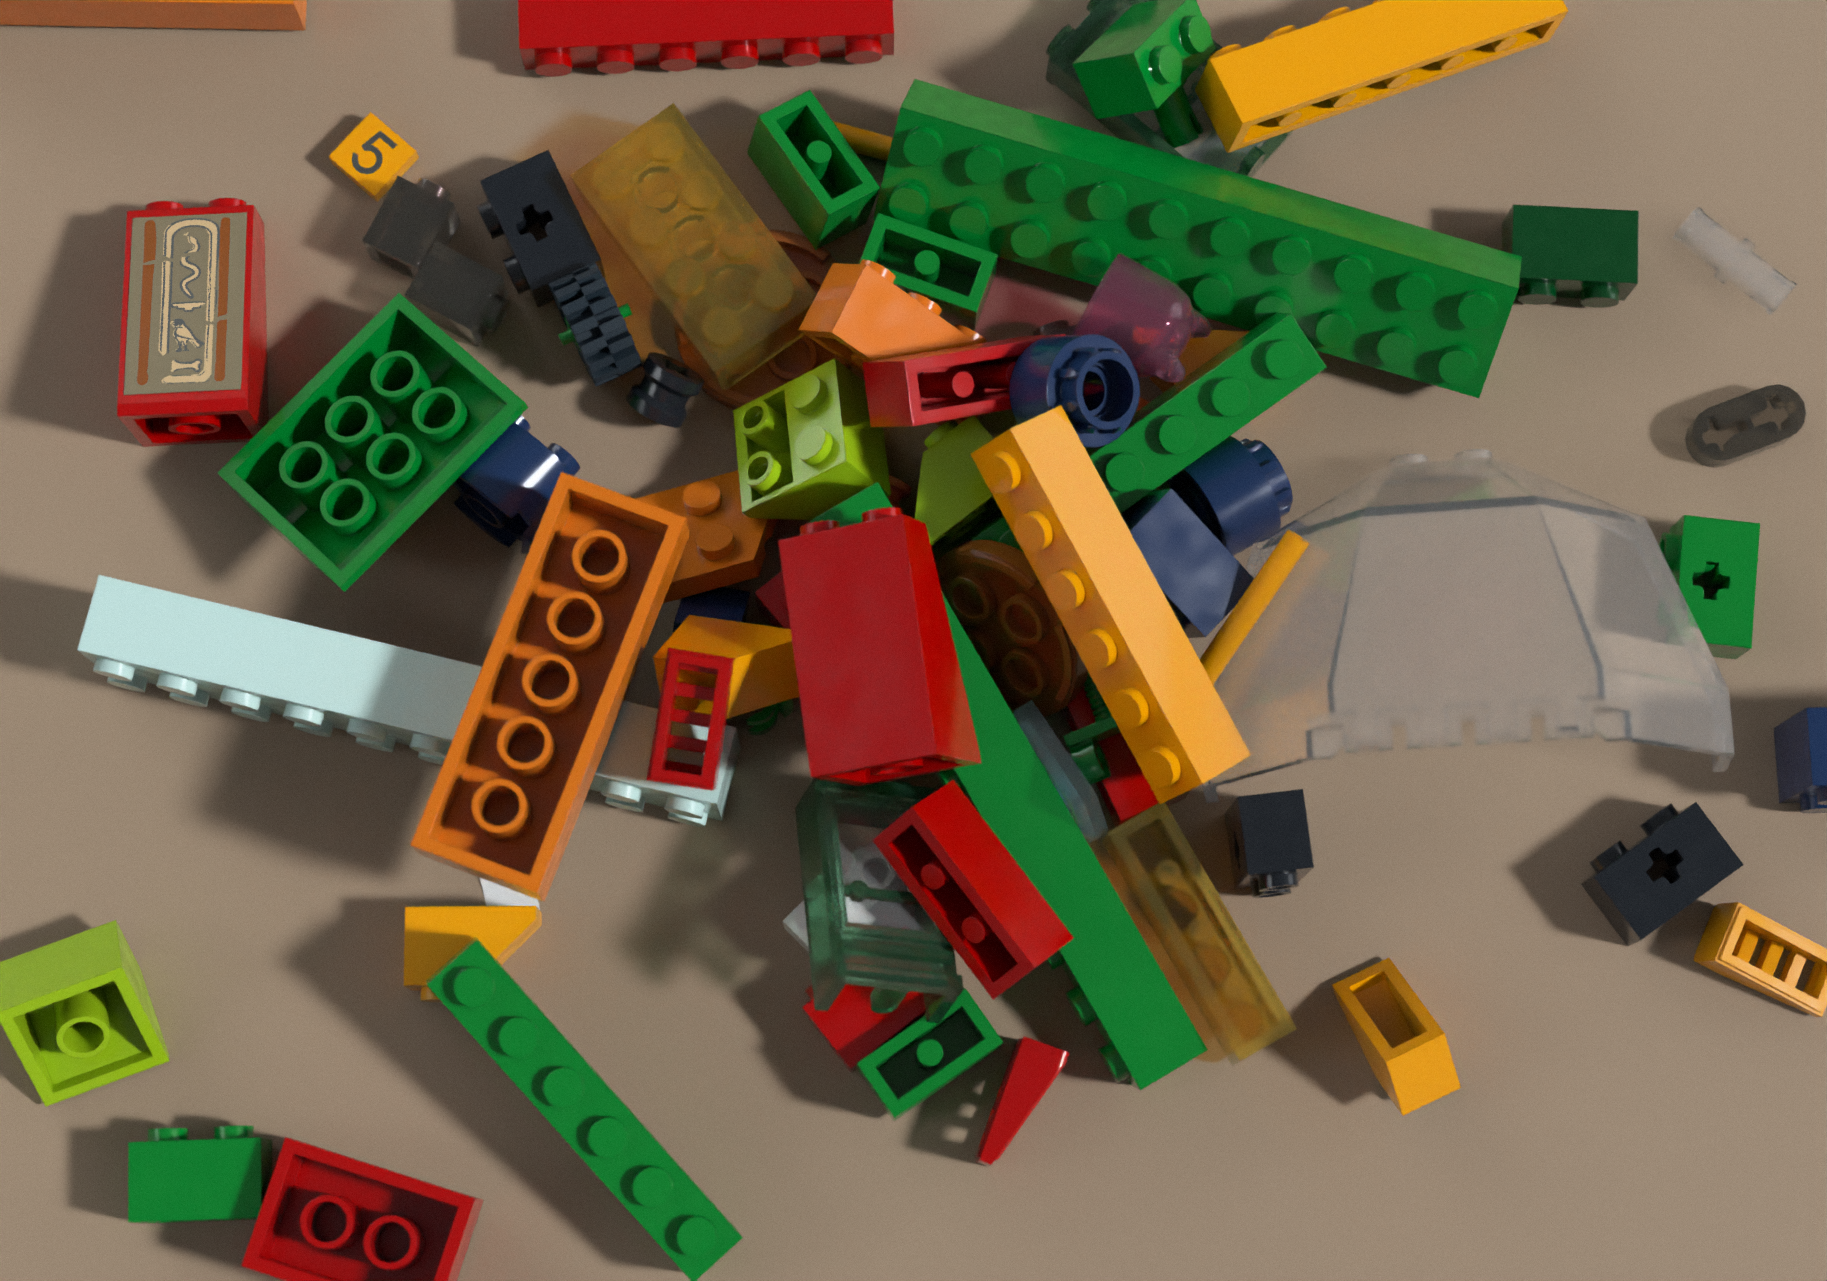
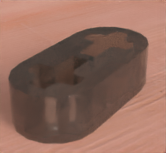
(1740, 412)

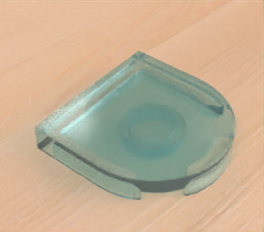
(1063, 772)

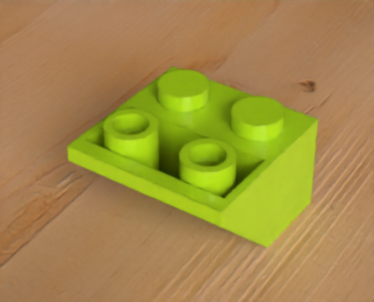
(808, 446)

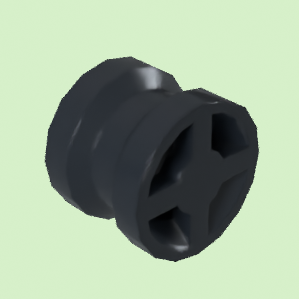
(665, 390)

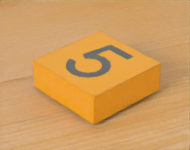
(373, 156)

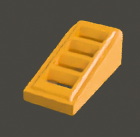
(1731, 942)

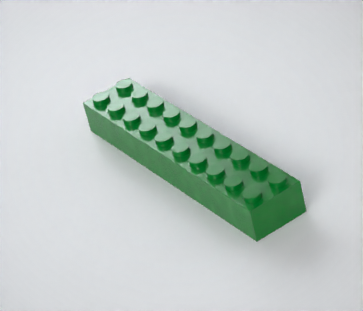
(1228, 240)

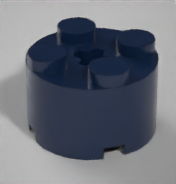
(512, 485)

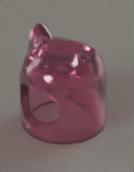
(1144, 317)

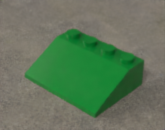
(371, 442)

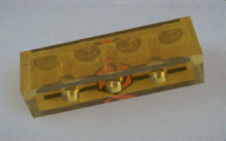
(1198, 933)

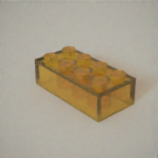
(697, 246)

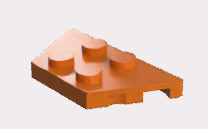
(722, 540)

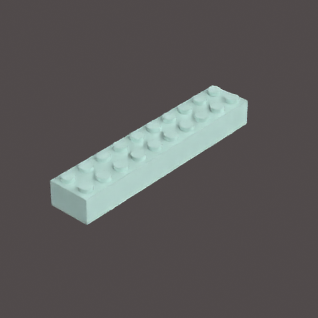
(350, 685)

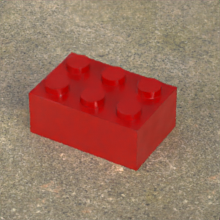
(357, 1222)

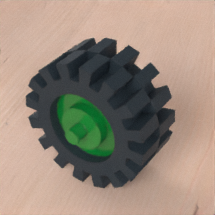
(595, 324)

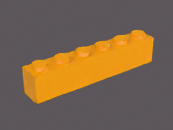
(1361, 59)
(1110, 604)

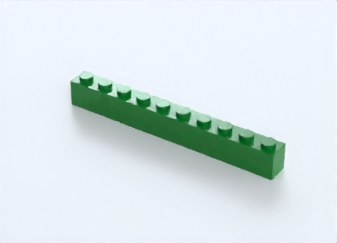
(1108, 959)

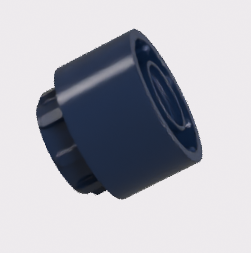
(1085, 377)
(1236, 492)

